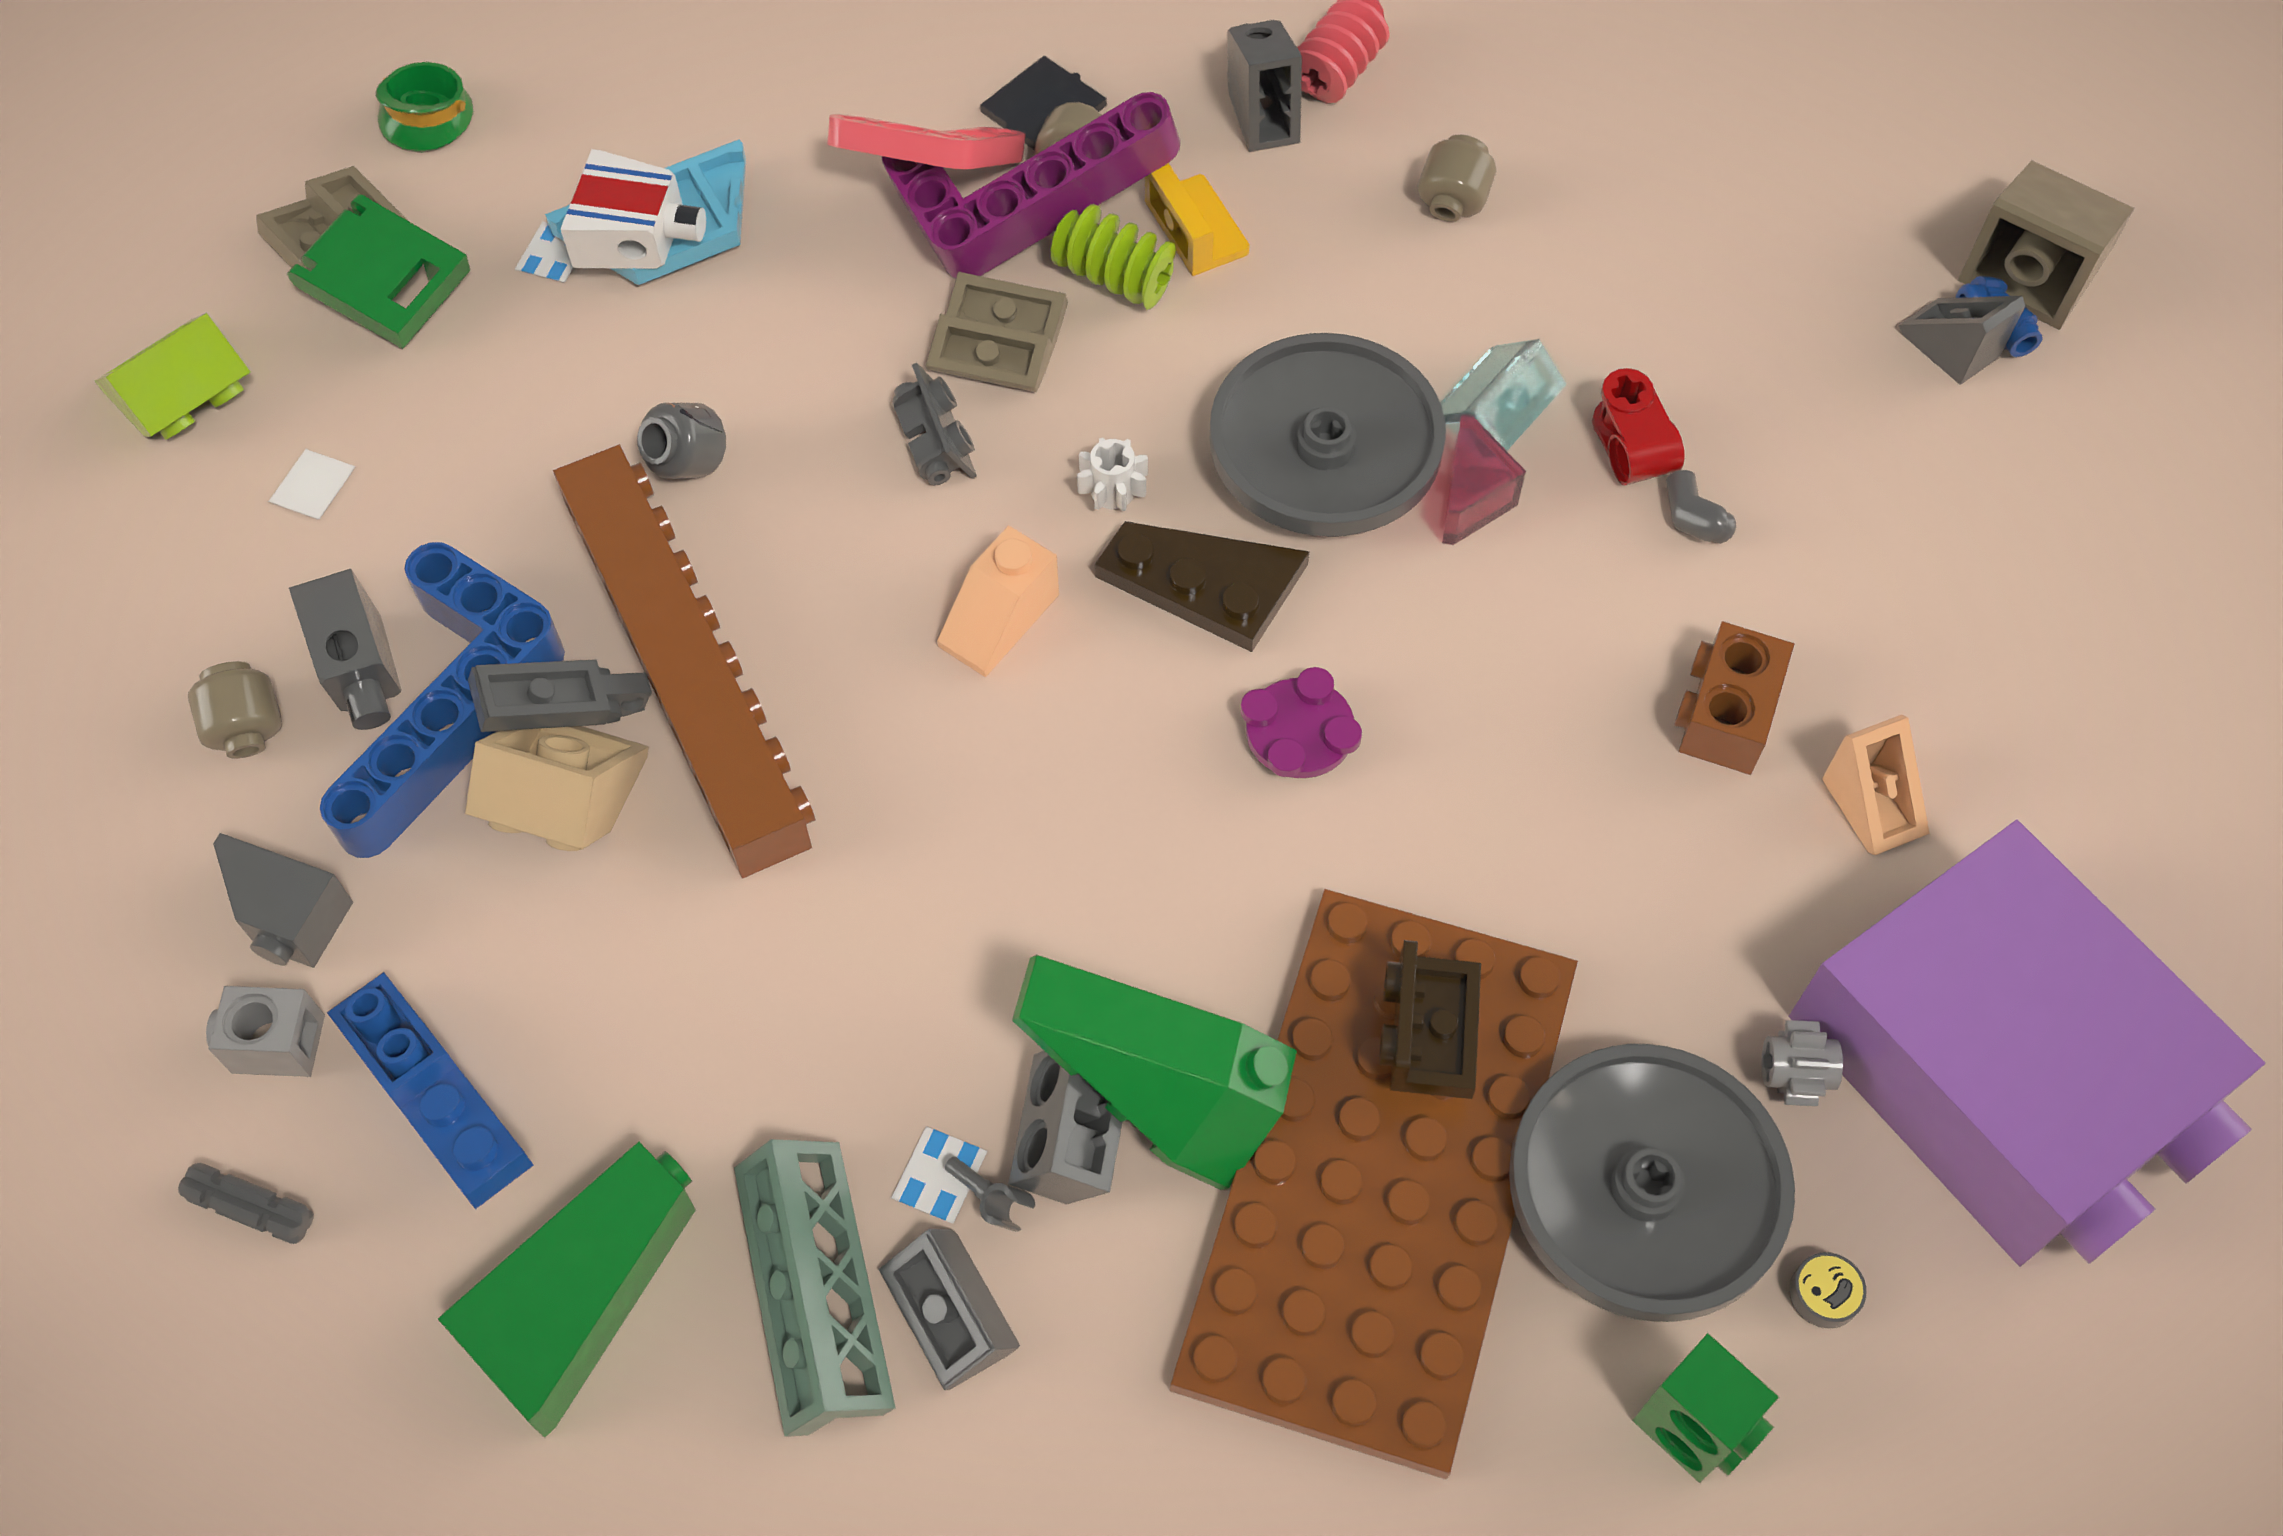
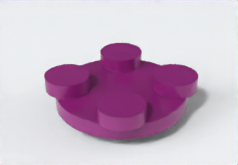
(1300, 725)

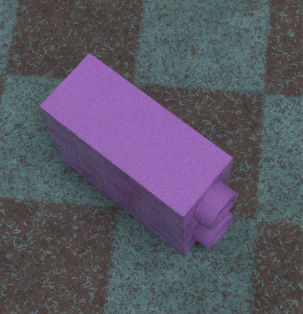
(2030, 1048)

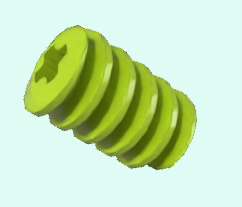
(1112, 256)

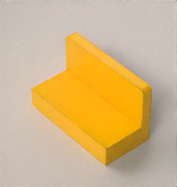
(1194, 220)

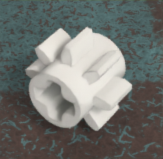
(1112, 474)

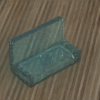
(1506, 390)

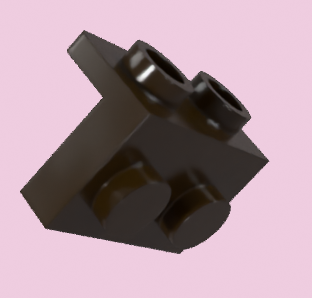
(1434, 1024)

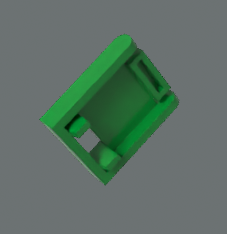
(367, 262)

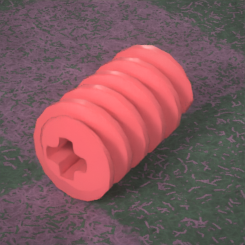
(1342, 47)

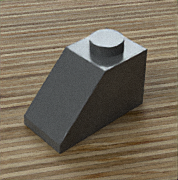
(281, 902)

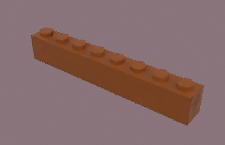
(684, 662)

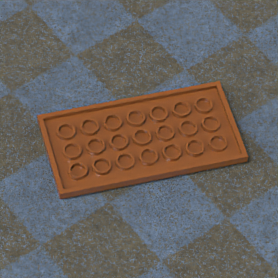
(1370, 1215)

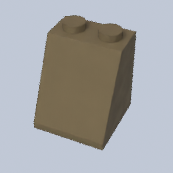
(2047, 240)

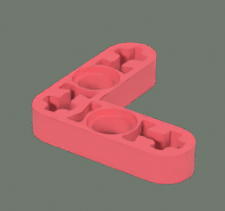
(949, 149)

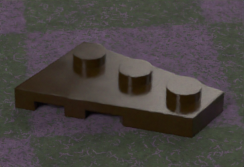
(1203, 578)

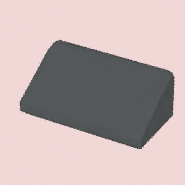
(948, 1307)

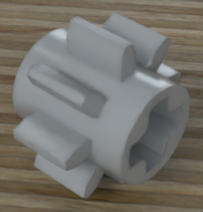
(1802, 1063)

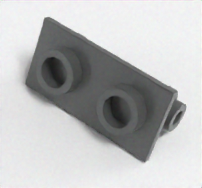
(946, 442)

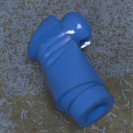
(2025, 335)

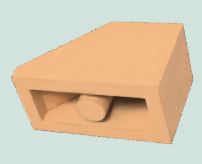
(1000, 600)

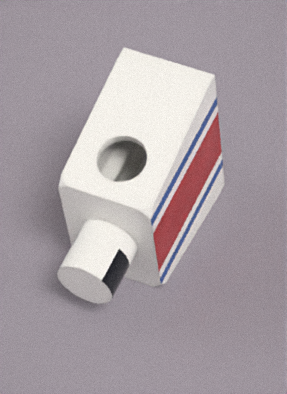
(627, 215)

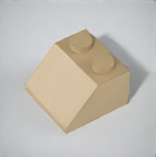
(553, 782)

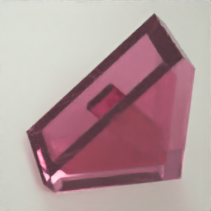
(1482, 481)

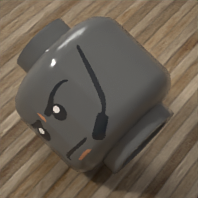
(682, 440)

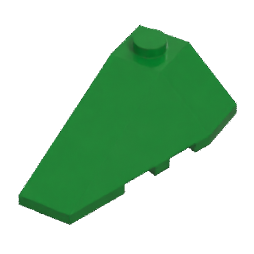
(1178, 1073)

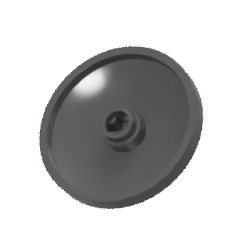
(1327, 434)
(1651, 1182)

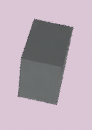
(1963, 332)

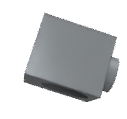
(284, 1049)

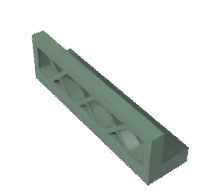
(796, 1278)

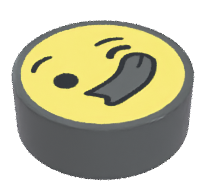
(1828, 1290)

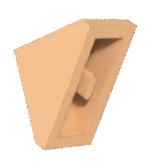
(1879, 785)

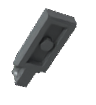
(554, 695)

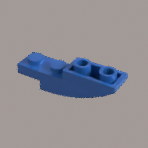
(430, 1090)

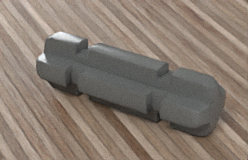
(245, 1203)

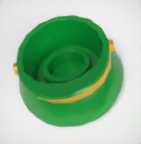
(423, 106)

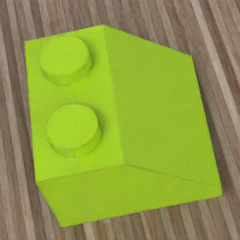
(175, 377)

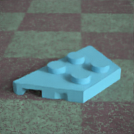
(706, 181)

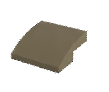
(298, 225)
(997, 332)

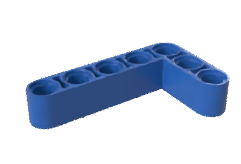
(454, 594)

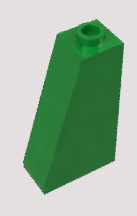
(571, 1285)

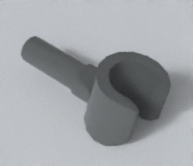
(995, 1198)

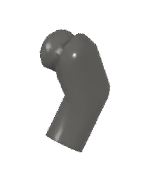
(1695, 514)

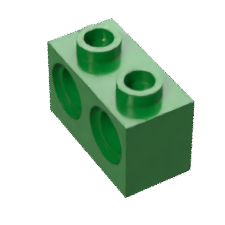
(1708, 1411)

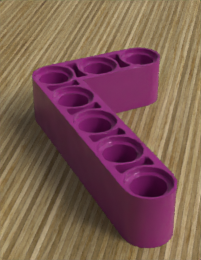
(1034, 197)

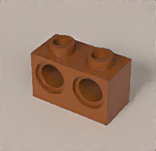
(1741, 699)

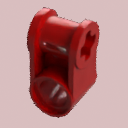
(1636, 428)

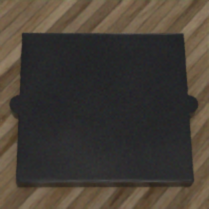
(1034, 94)

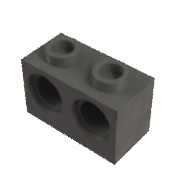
(1064, 1136)

